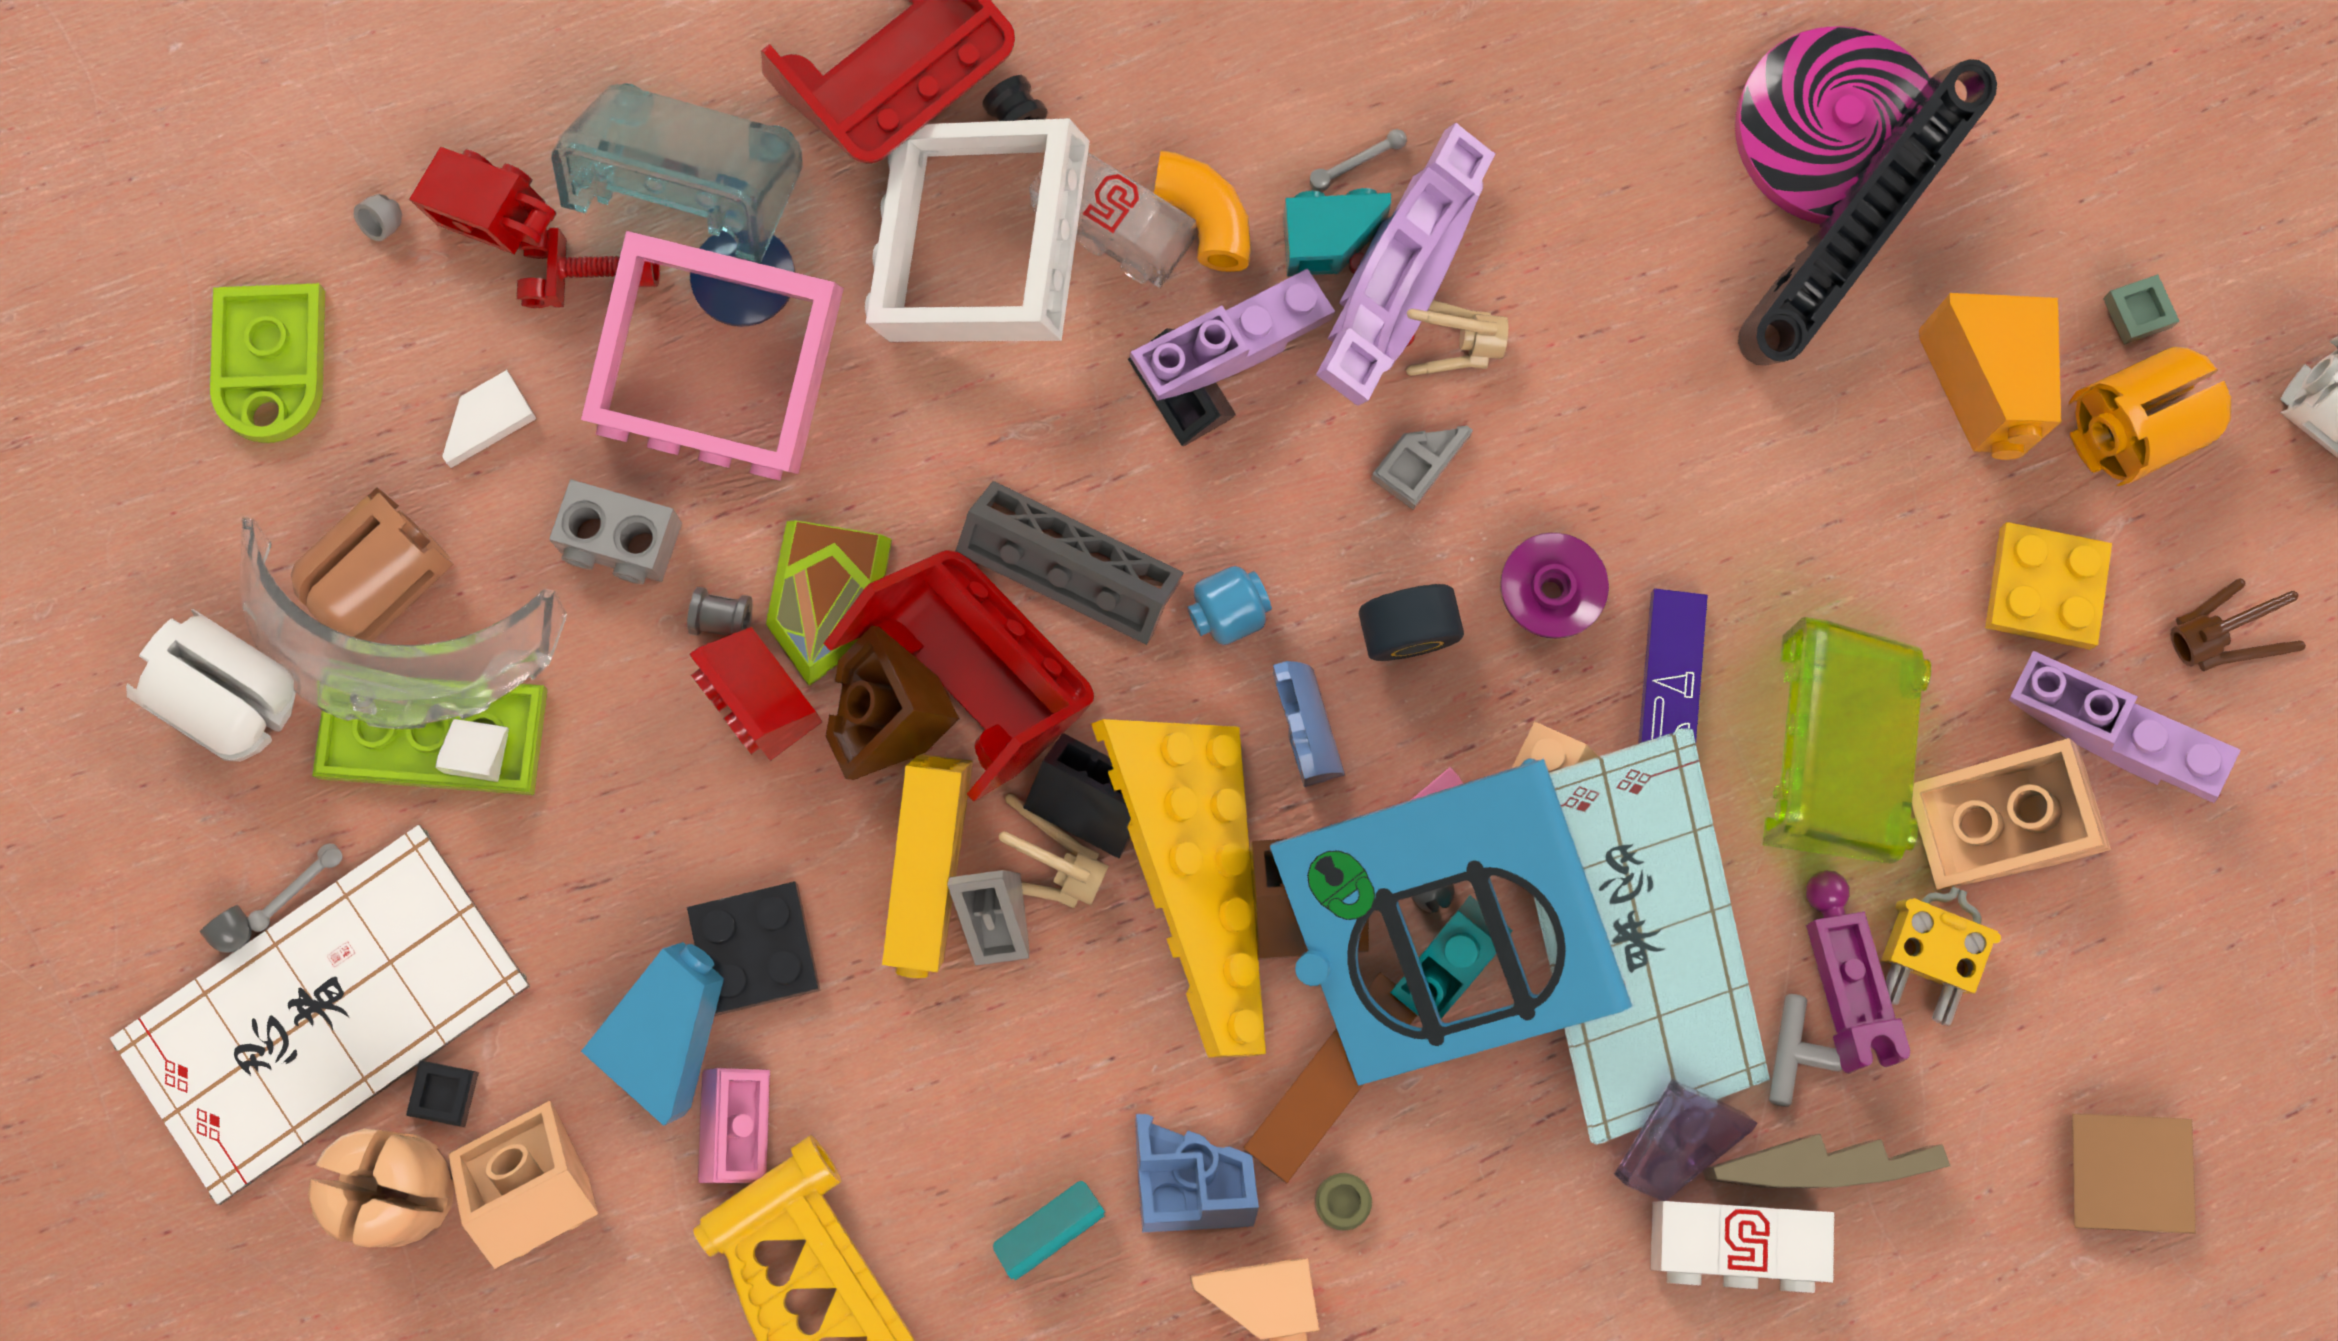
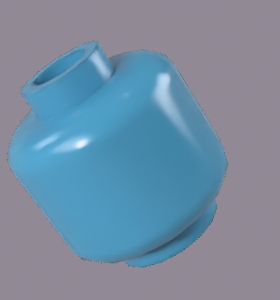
(1229, 605)

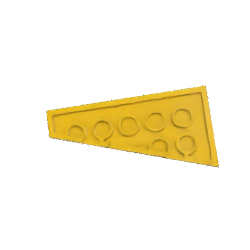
(1195, 856)

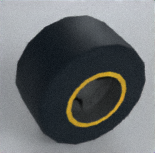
(1411, 622)

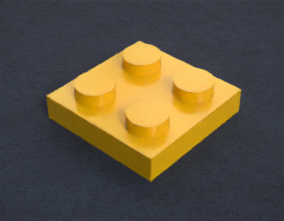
(2048, 585)

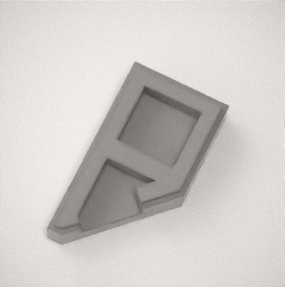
(1418, 462)

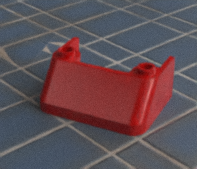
(981, 653)

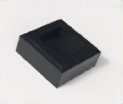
(442, 1093)

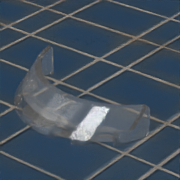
(387, 681)

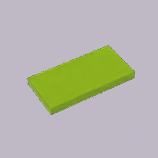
(409, 756)

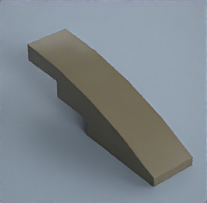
(1808, 1165)

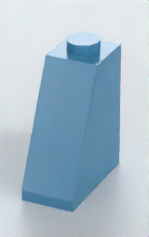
(661, 1032)

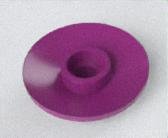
(1569, 565)

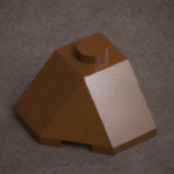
(886, 706)

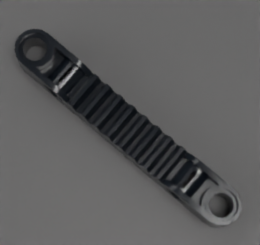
(1869, 212)

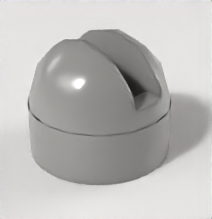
(378, 216)

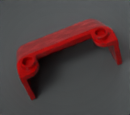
(897, 75)

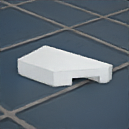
(486, 417)

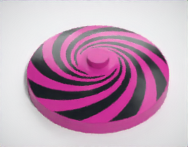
(1821, 113)

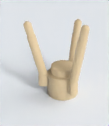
(1479, 333)
(1077, 875)

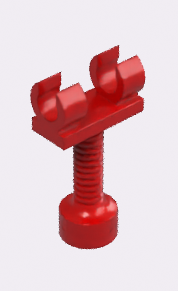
(550, 292)

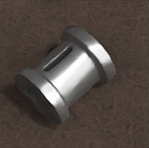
(718, 613)

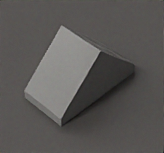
(992, 915)

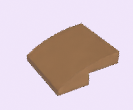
(2133, 1173)

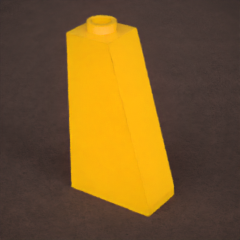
(924, 861)

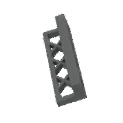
(1064, 566)

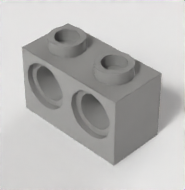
(621, 521)

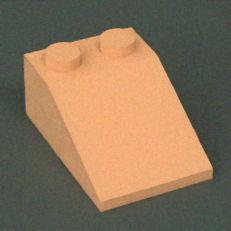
(2009, 815)

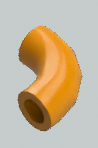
(1214, 206)

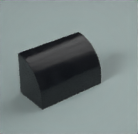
(1079, 796)

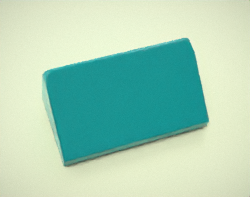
(1048, 1230)

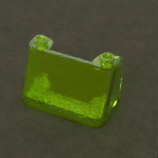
(1848, 743)

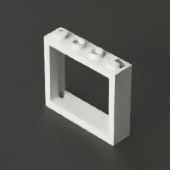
(1052, 241)

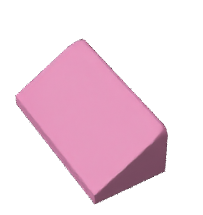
(733, 1125)

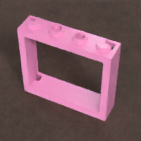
(714, 450)

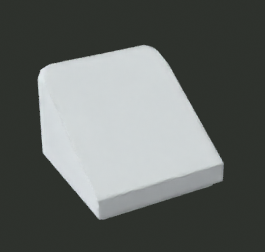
(473, 750)

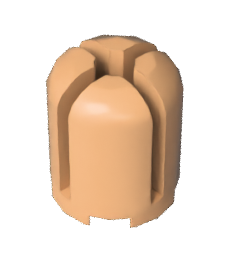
(355, 1204)

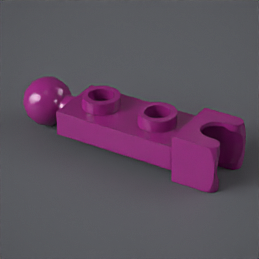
(1852, 979)

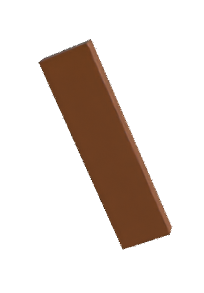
(1315, 1097)

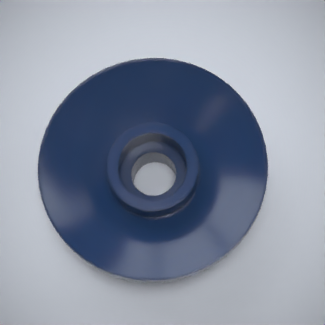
(734, 302)

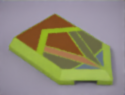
(814, 587)

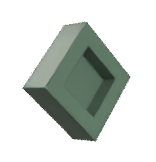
(2141, 309)

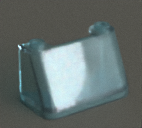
(681, 159)

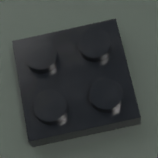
(757, 946)

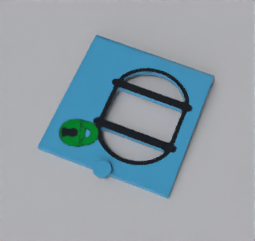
(1475, 830)

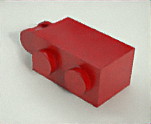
(482, 200)

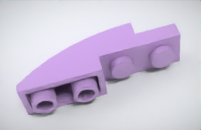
(1232, 339)
(2120, 731)

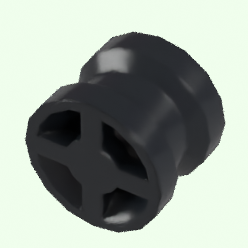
(1013, 102)

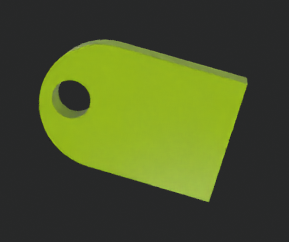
(267, 351)

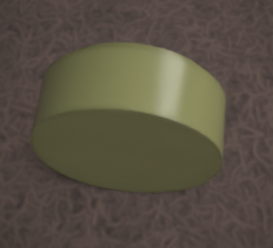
(1343, 1201)

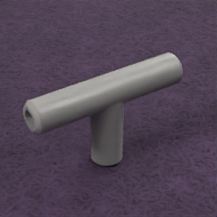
(1793, 1051)

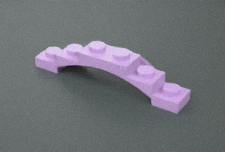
(1405, 265)

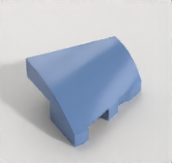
(1308, 723)
(1191, 1182)

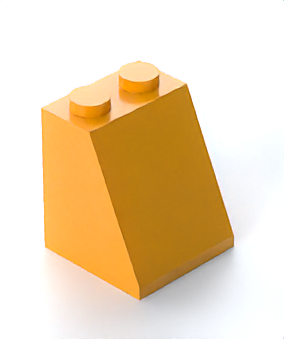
(1998, 368)

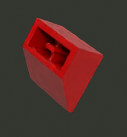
(763, 699)

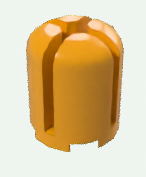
(2151, 442)

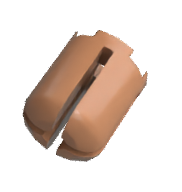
(368, 568)

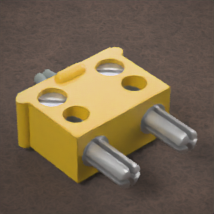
(1938, 945)

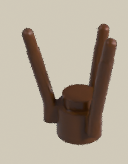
(2203, 639)

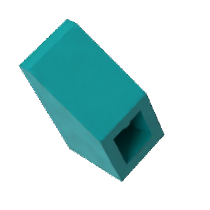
(1329, 230)
(1453, 958)

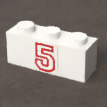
(1742, 1244)

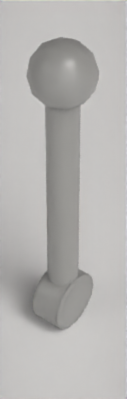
(1321, 178)
(328, 857)

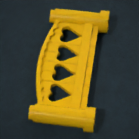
(792, 1206)

